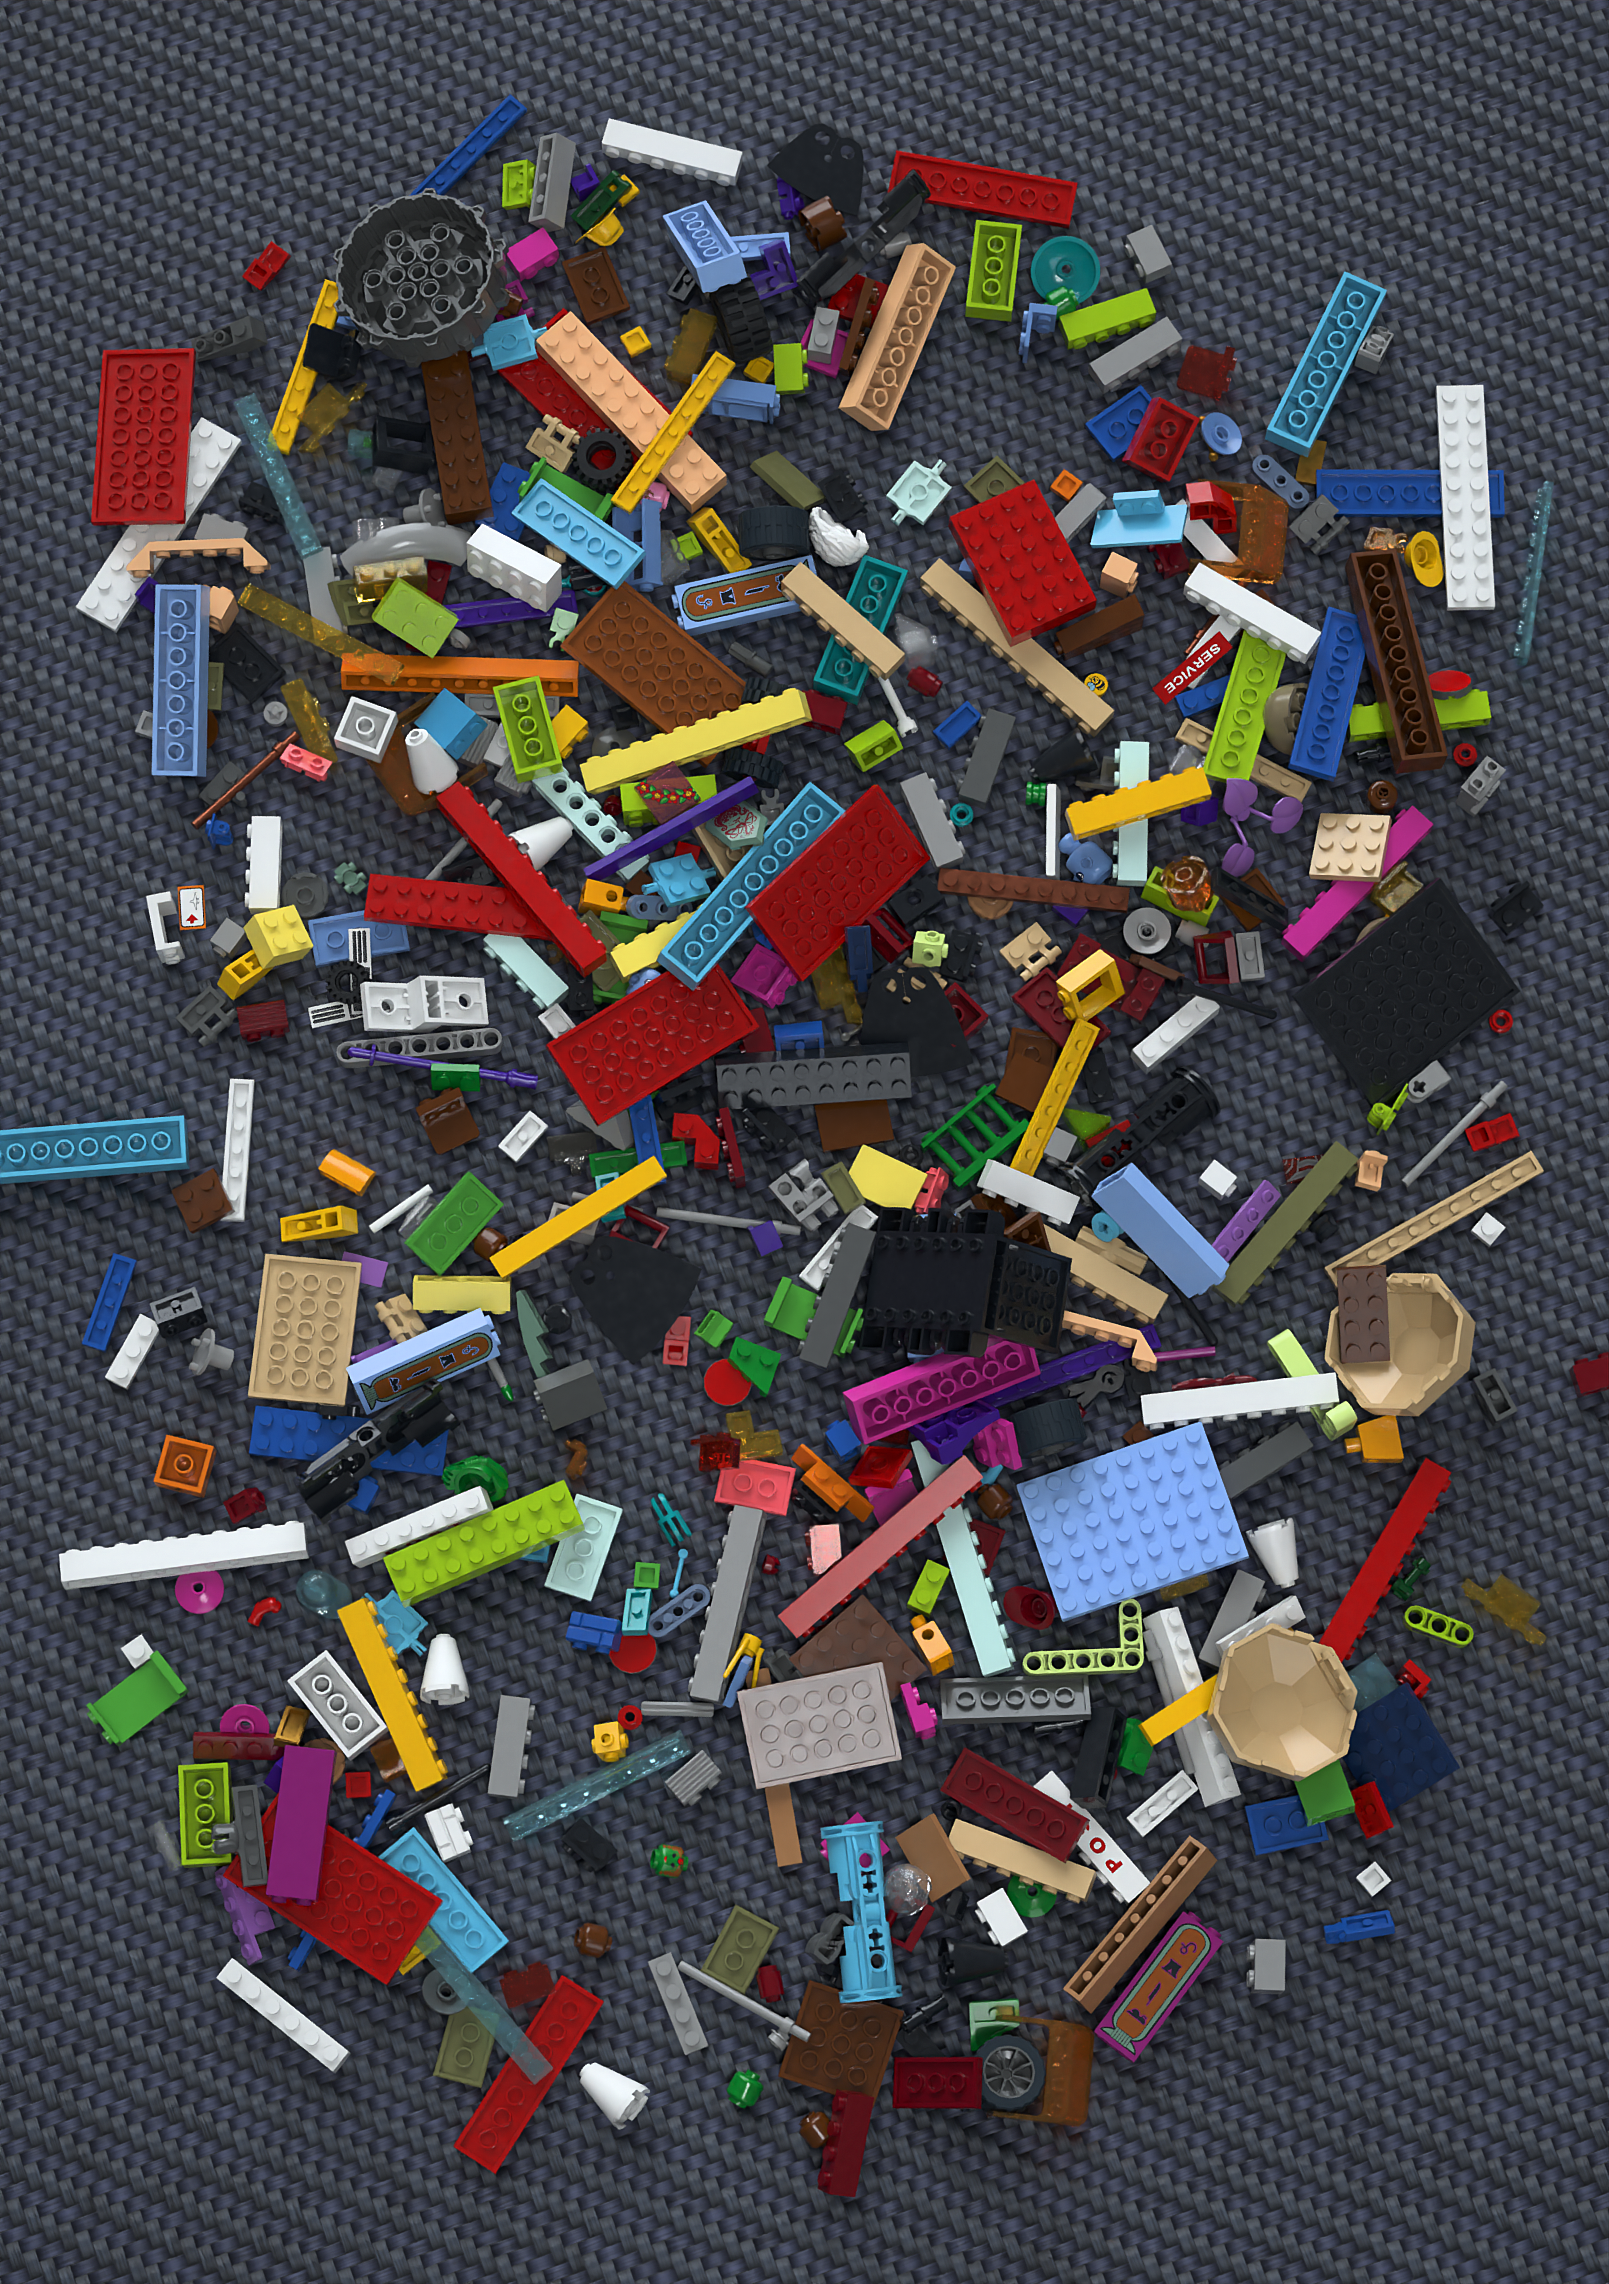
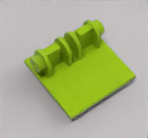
(1382, 1116)

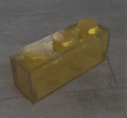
(690, 346)
(375, 579)

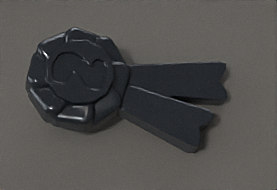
(557, 1320)
(1107, 1380)

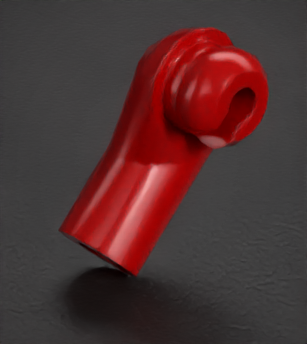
(262, 1607)

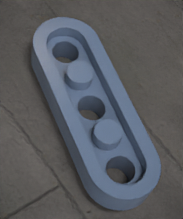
(1269, 476)
(651, 908)
(686, 1603)

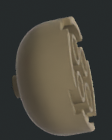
(1282, 715)

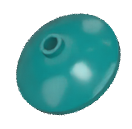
(1070, 251)

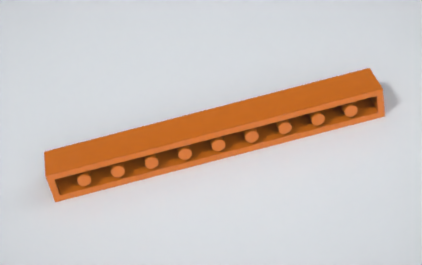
(467, 675)

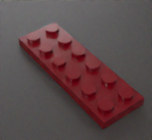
(1015, 1805)

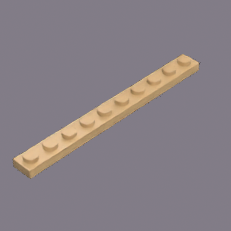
(1440, 1215)

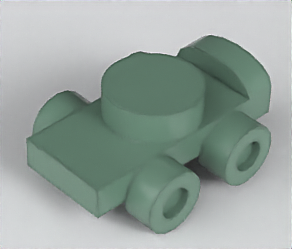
(353, 882)

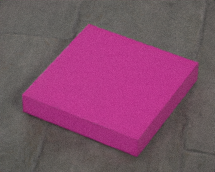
(828, 369)

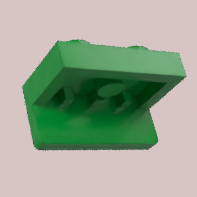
(454, 1076)
(1134, 1749)

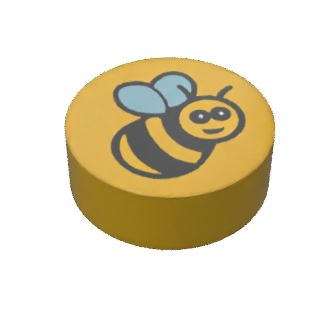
(1097, 683)

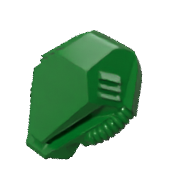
(477, 1472)

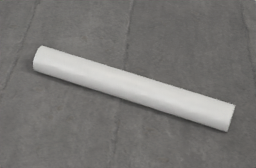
(400, 1209)

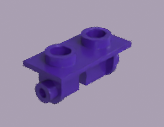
(792, 203)

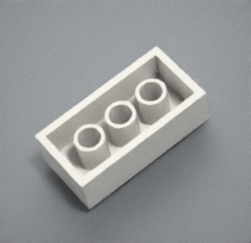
(514, 568)
(338, 1705)

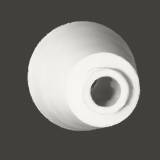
(429, 763)
(543, 840)
(1277, 1550)
(444, 1673)
(614, 2093)

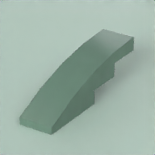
(532, 1331)

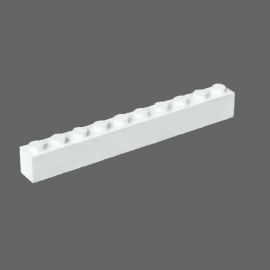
(183, 1555)

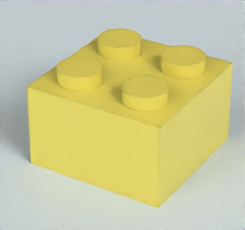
(278, 936)

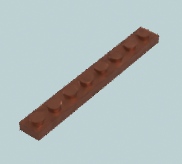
(1033, 890)

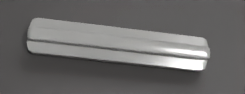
(677, 1709)

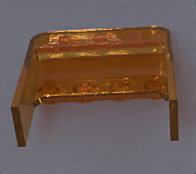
(1261, 535)
(395, 768)
(1066, 2073)

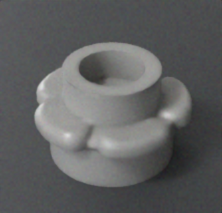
(778, 2039)

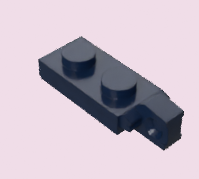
(859, 955)

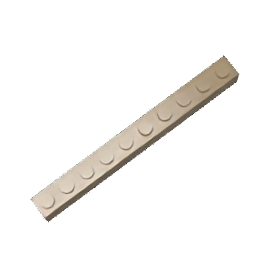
(1027, 657)

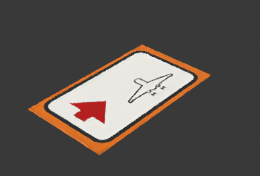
(191, 907)

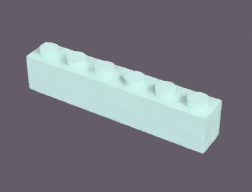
(1131, 838)

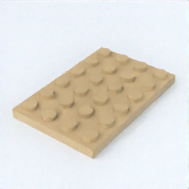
(305, 1330)

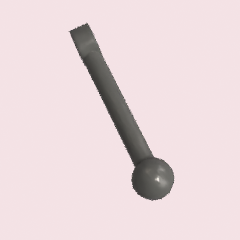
(845, 1037)

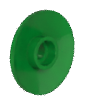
(1029, 1905)

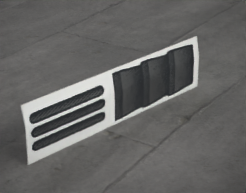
(360, 953)
(334, 1013)

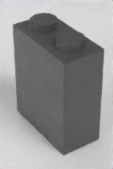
(569, 1395)

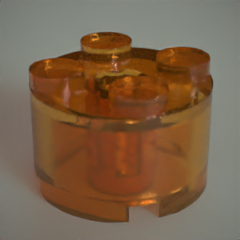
(1187, 884)

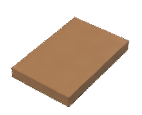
(932, 1851)

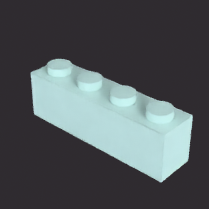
(528, 969)

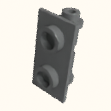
(782, 1667)

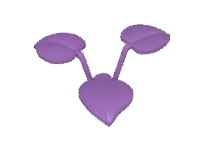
(1236, 803)

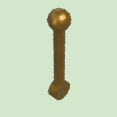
(1213, 456)

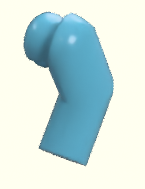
(990, 1475)

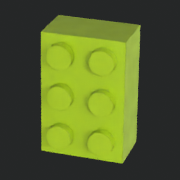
(415, 617)

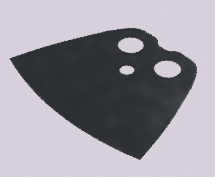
(805, 169)

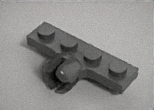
(244, 1836)

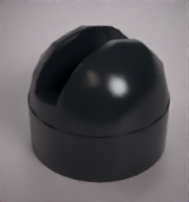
(951, 1813)

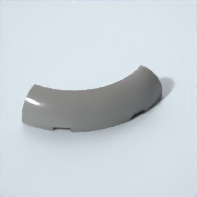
(409, 541)

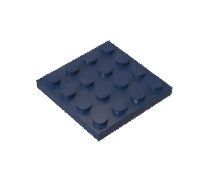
(1398, 1748)

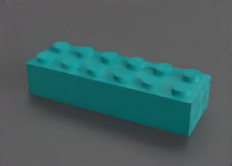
(875, 597)

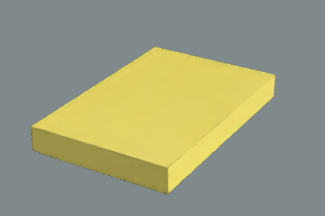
(886, 1179)

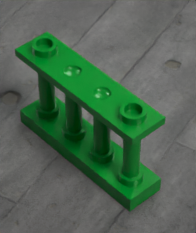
(998, 1145)

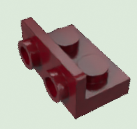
(1169, 559)

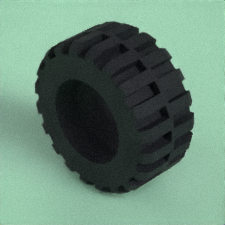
(742, 320)

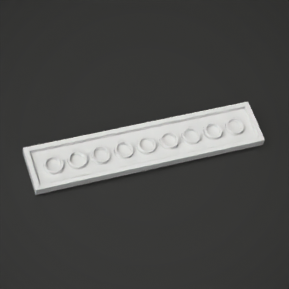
(1465, 497)
(114, 589)

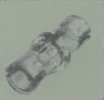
(166, 1845)

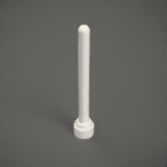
(904, 722)

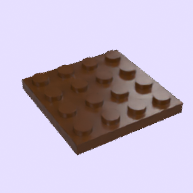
(858, 1639)
(846, 2043)

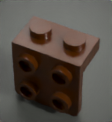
(447, 1121)

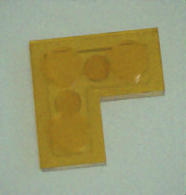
(752, 1444)

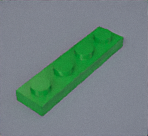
(623, 1161)

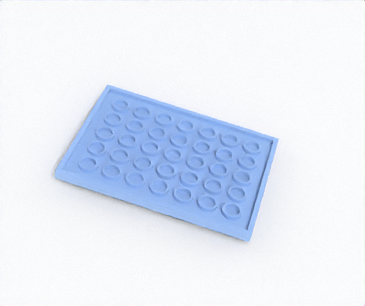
(1132, 1521)

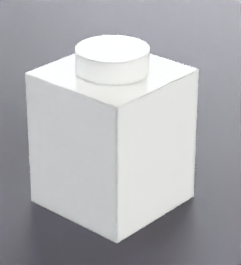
(1218, 1180)

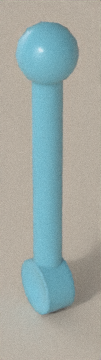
(683, 1554)

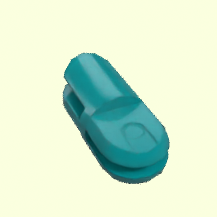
(670, 1520)

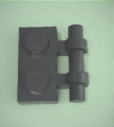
(1313, 519)
(201, 1011)

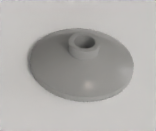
(1151, 920)

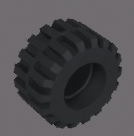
(602, 441)

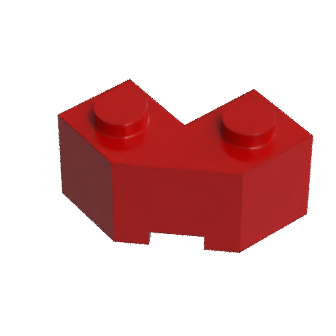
(1211, 502)
(695, 1131)

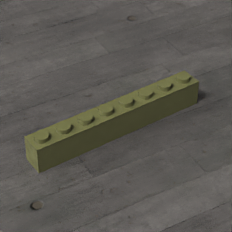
(1285, 1224)

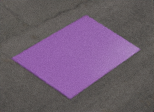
(372, 1269)

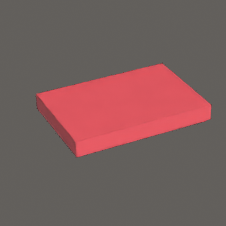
(757, 1486)

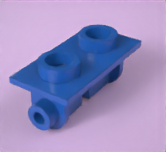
(218, 832)

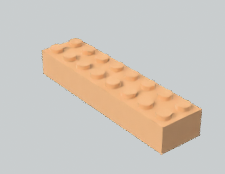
(897, 337)

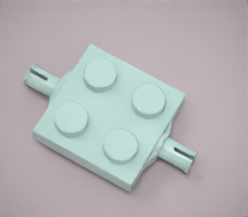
(918, 492)

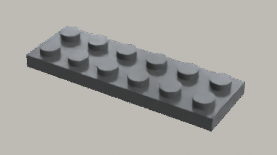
(1015, 1699)

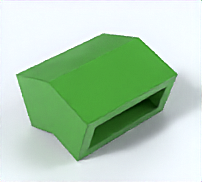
(714, 1329)

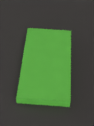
(453, 1223)

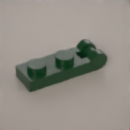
(601, 201)

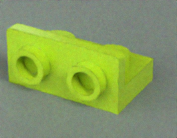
(518, 184)

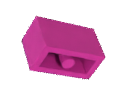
(532, 254)

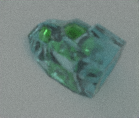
(359, 444)

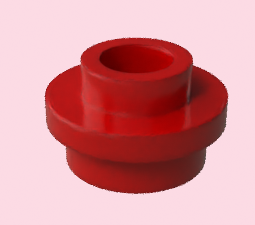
(1462, 761)
(1501, 1014)
(633, 1724)

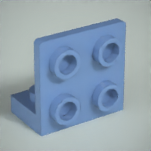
(1039, 318)

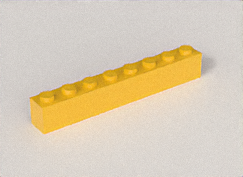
(392, 1694)

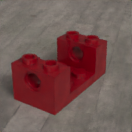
(1139, 985)

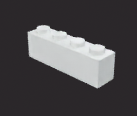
(265, 864)
(1174, 1033)
(1027, 1191)

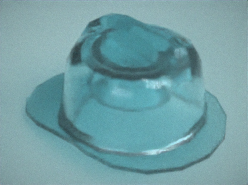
(323, 1593)

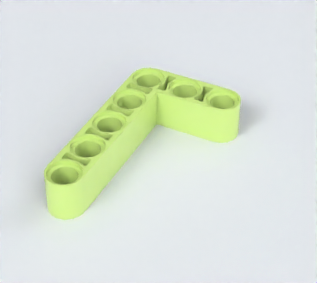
(1297, 1364)
(1094, 1655)

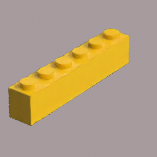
(1137, 803)

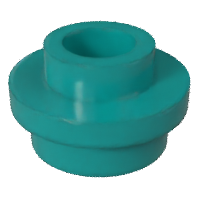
(966, 809)

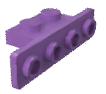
(1246, 1220)
(247, 1914)

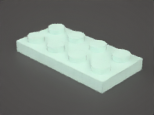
(583, 1555)

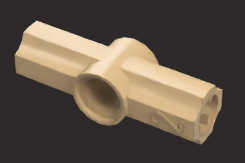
(1113, 1251)

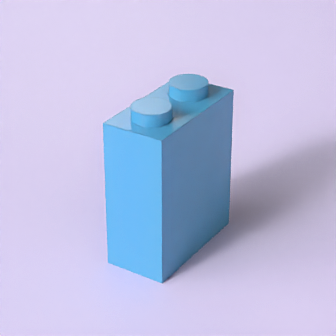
(451, 723)

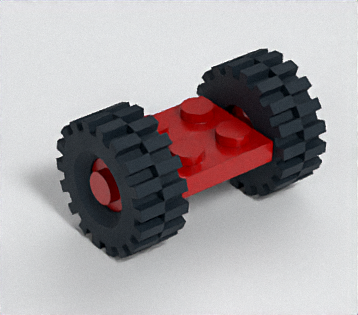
(752, 760)

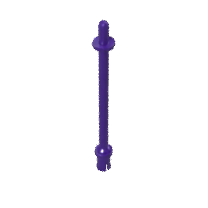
(511, 1077)

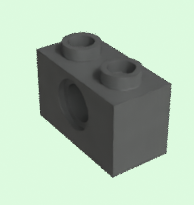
(1493, 1397)

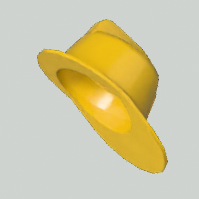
(606, 231)
(1424, 559)

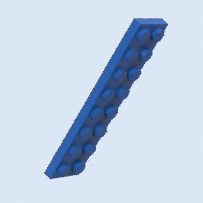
(1395, 492)
(1329, 696)
(309, 1436)

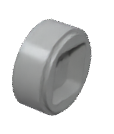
(459, 639)
(275, 714)

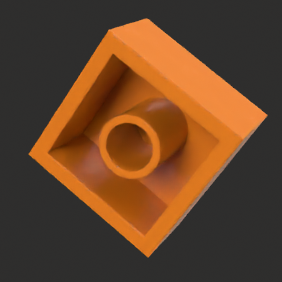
(185, 1466)

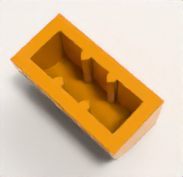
(346, 1172)

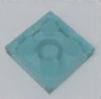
(1371, 1682)

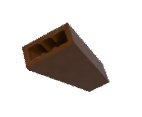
(1100, 628)

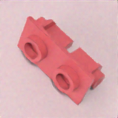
(300, 759)
(936, 1185)

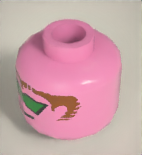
(659, 493)

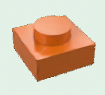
(1066, 485)

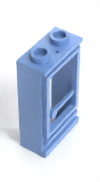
(744, 401)
(644, 518)

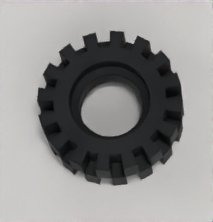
(334, 981)

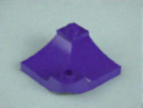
(951, 1431)

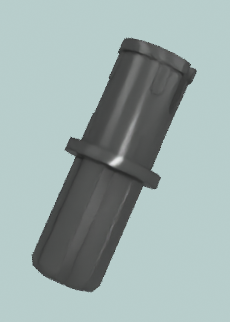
(750, 659)

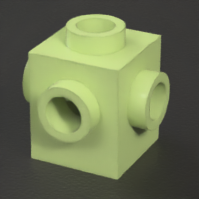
(929, 948)

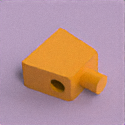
(596, 895)
(1377, 1441)
(934, 1651)

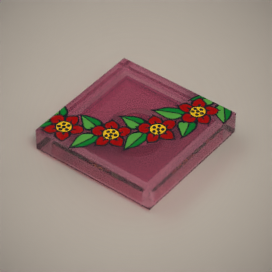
(667, 793)

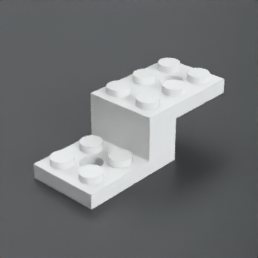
(424, 1004)

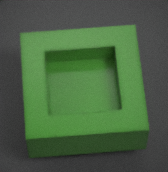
(647, 1575)

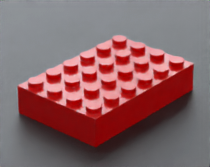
(1022, 563)

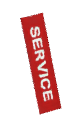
(1192, 667)

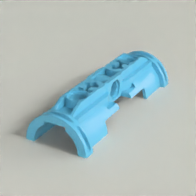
(844, 1849)

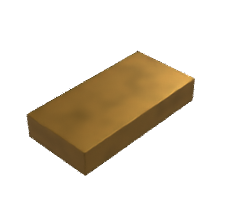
(1307, 465)
(291, 1726)

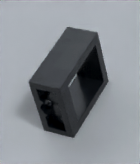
(397, 458)

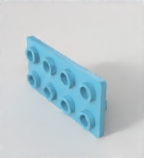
(1139, 520)

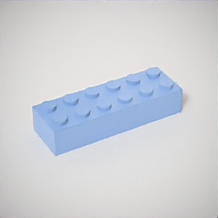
(705, 246)

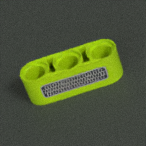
(1425, 1626)

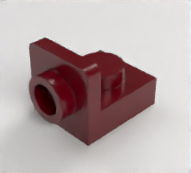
(245, 1504)

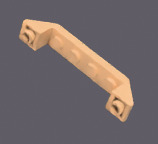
(144, 561)
(1126, 1337)

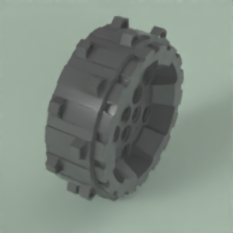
(380, 256)

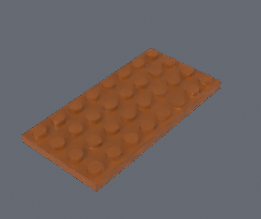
(653, 663)

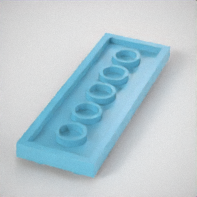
(578, 533)
(460, 1917)

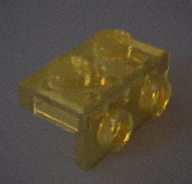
(1395, 889)

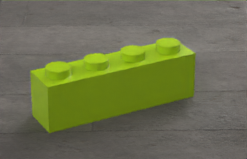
(1107, 319)

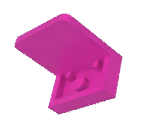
(889, 1501)

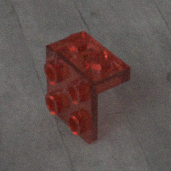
(1207, 371)

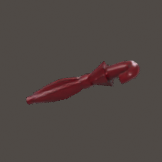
(1197, 1383)

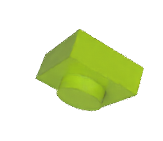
(689, 546)

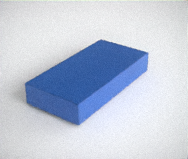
(957, 725)

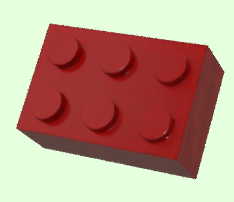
(1160, 439)

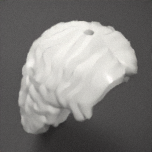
(834, 540)

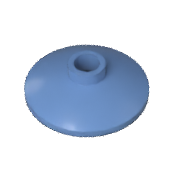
(1221, 433)

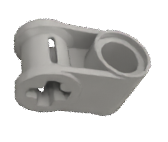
(1429, 1080)

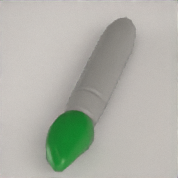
(500, 1378)

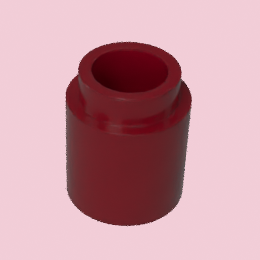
(924, 681)
(770, 1983)

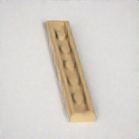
(1263, 771)

